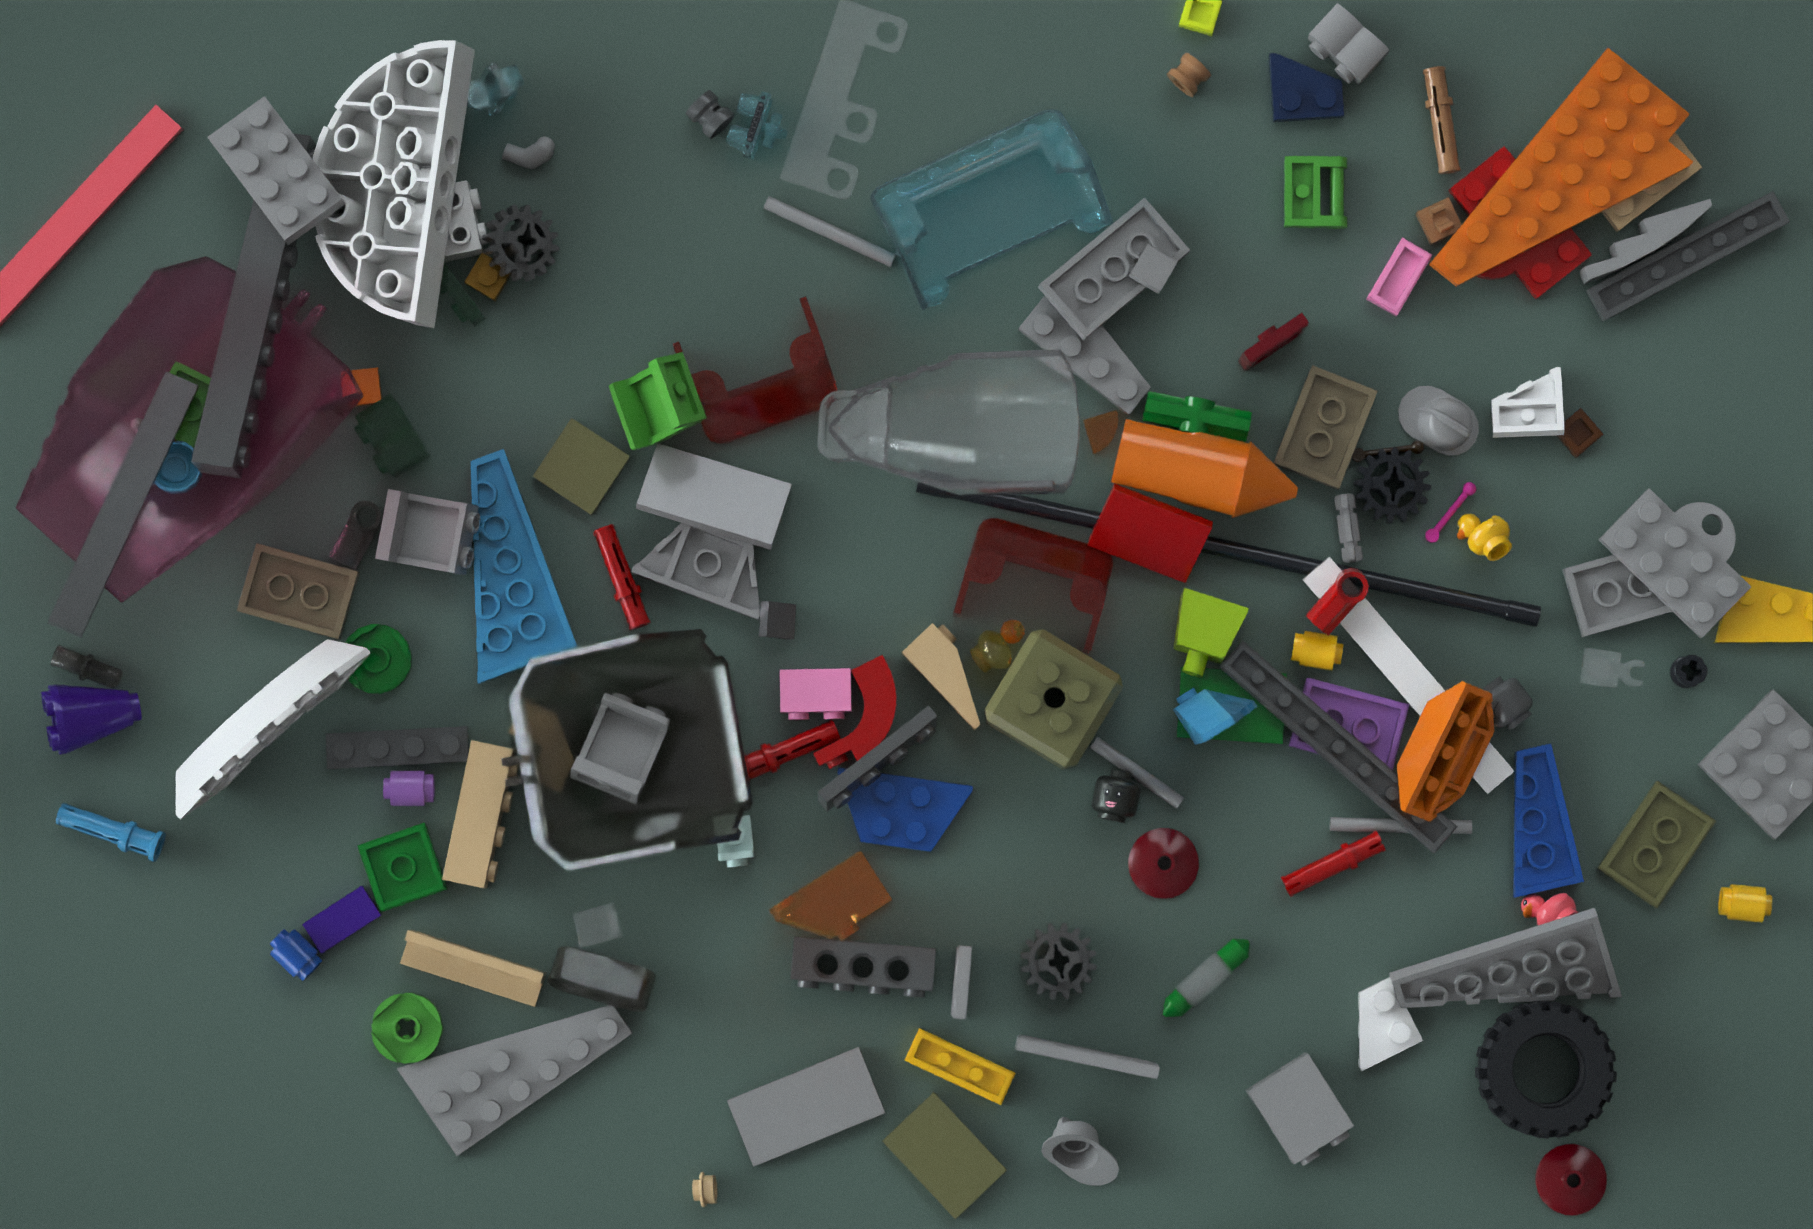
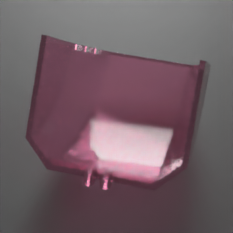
(180, 320)

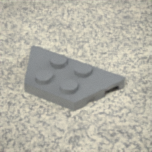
(705, 567)

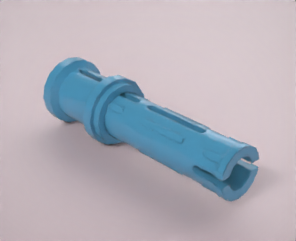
(126, 836)

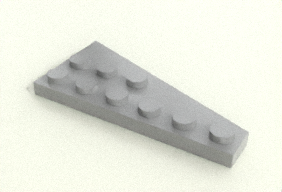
(493, 1081)

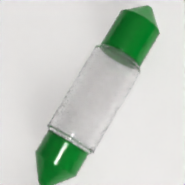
(1206, 978)

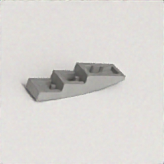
(1654, 234)

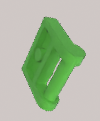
(1303, 192)

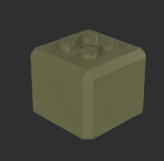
(1061, 732)

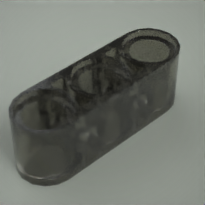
(601, 979)

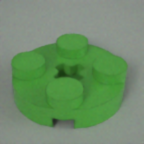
(427, 1028)

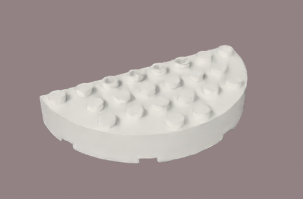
(396, 167)

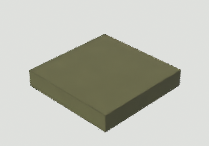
(581, 466)

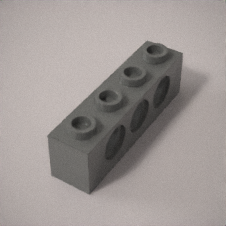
(808, 951)

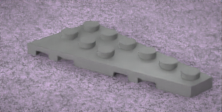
(1521, 967)

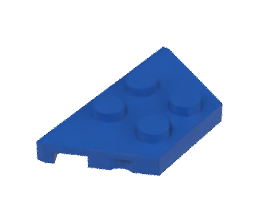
(905, 810)

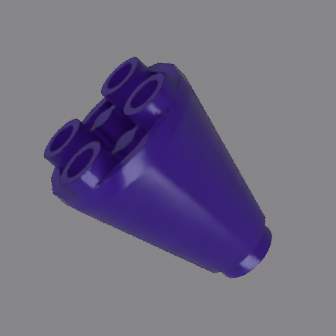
(86, 714)

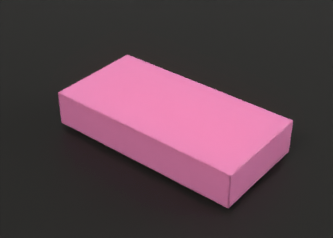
(1399, 277)

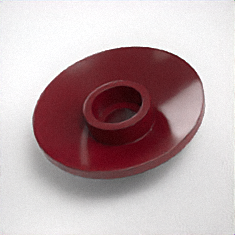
(1144, 863)
(1553, 1175)

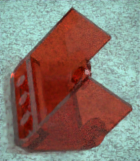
(771, 399)
(1011, 542)

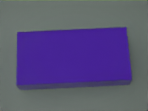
(342, 919)

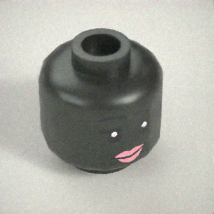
(1116, 796)

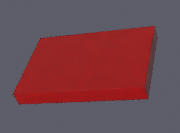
(1150, 533)

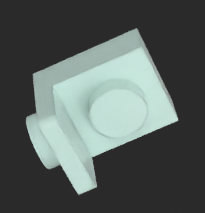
(737, 852)

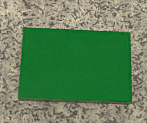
(1255, 727)

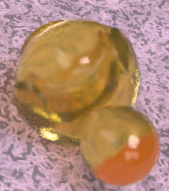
(993, 648)

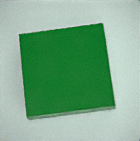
(402, 867)

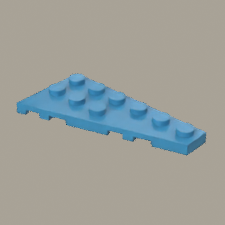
(514, 590)

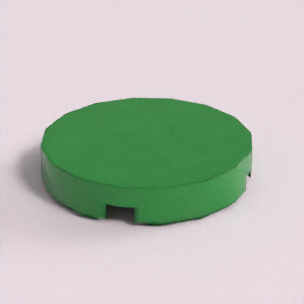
(388, 662)

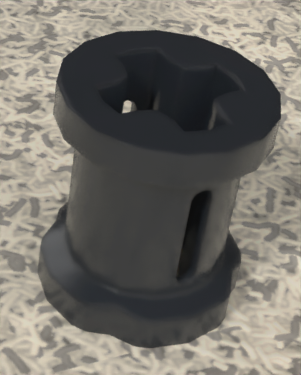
(1679, 677)

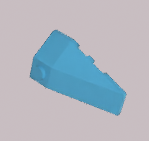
(1210, 713)

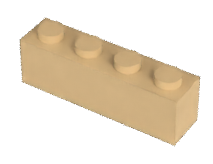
(479, 816)

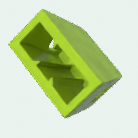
(1205, 629)

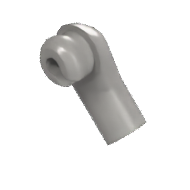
(531, 156)

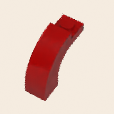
(878, 716)

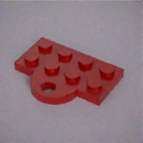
(1537, 267)

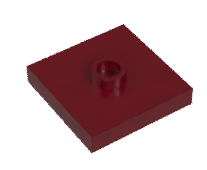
(1273, 340)

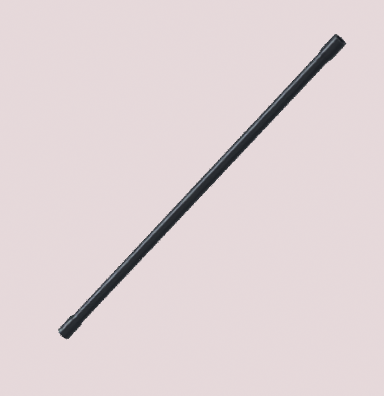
(1509, 610)

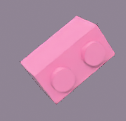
(815, 692)

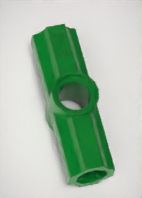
(1196, 415)

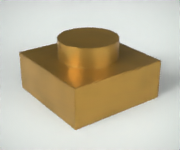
(486, 278)

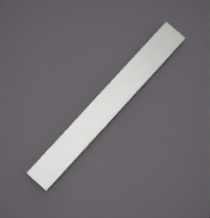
(1398, 663)

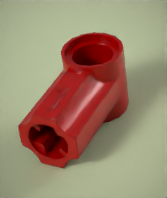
(1335, 603)

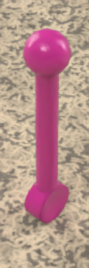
(1432, 535)

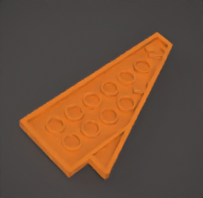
(1585, 159)

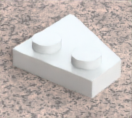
(1530, 409)
(1383, 1025)

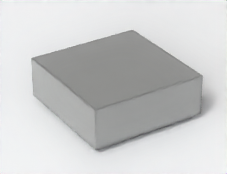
(1153, 269)

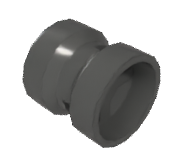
(710, 114)

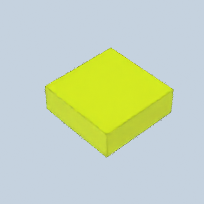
(1200, 15)

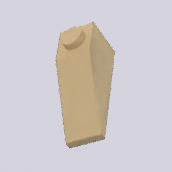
(941, 666)

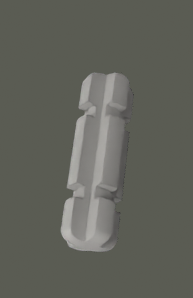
(1348, 528)

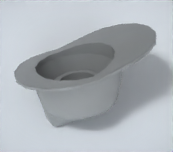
(1438, 420)
(1079, 1154)

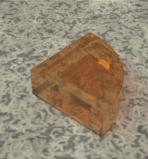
(1101, 430)

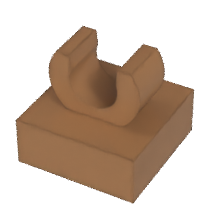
(1439, 221)

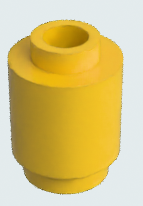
(1317, 650)
(1744, 903)

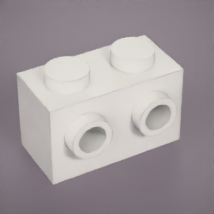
(464, 230)

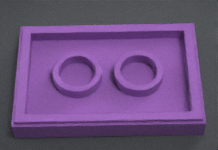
(1367, 717)

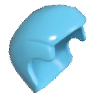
(178, 472)

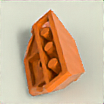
(1445, 750)

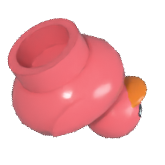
(1556, 907)

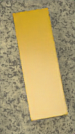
(960, 1066)

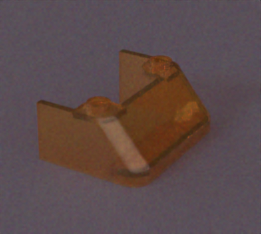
(834, 900)

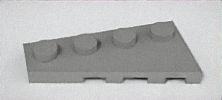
(1094, 360)

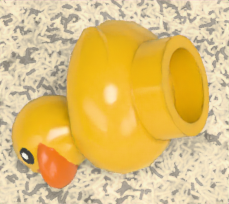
(1485, 538)

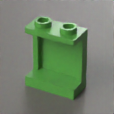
(657, 402)

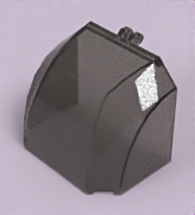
(697, 778)

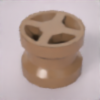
(1188, 74)

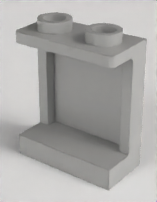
(428, 532)
(621, 747)
(1301, 1109)

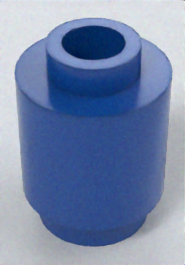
(295, 954)

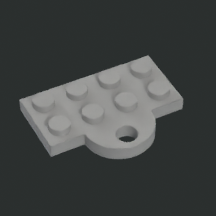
(1678, 558)

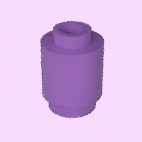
(409, 788)

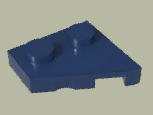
(1303, 92)

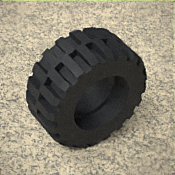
(1594, 1069)

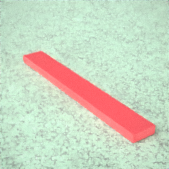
(85, 208)

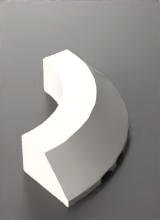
(263, 721)

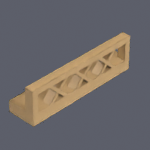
(473, 968)

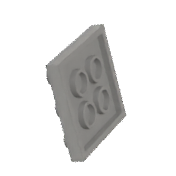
(1766, 764)

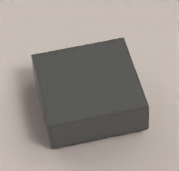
(777, 620)

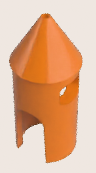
(1200, 469)

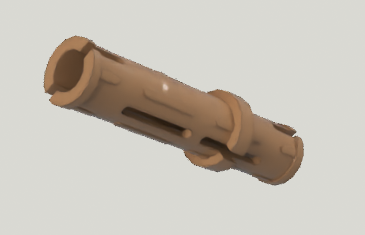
(1441, 119)

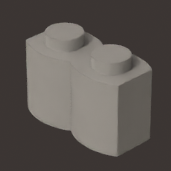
(1347, 44)

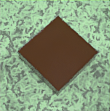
(1579, 433)

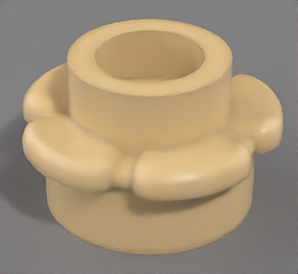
(705, 1189)

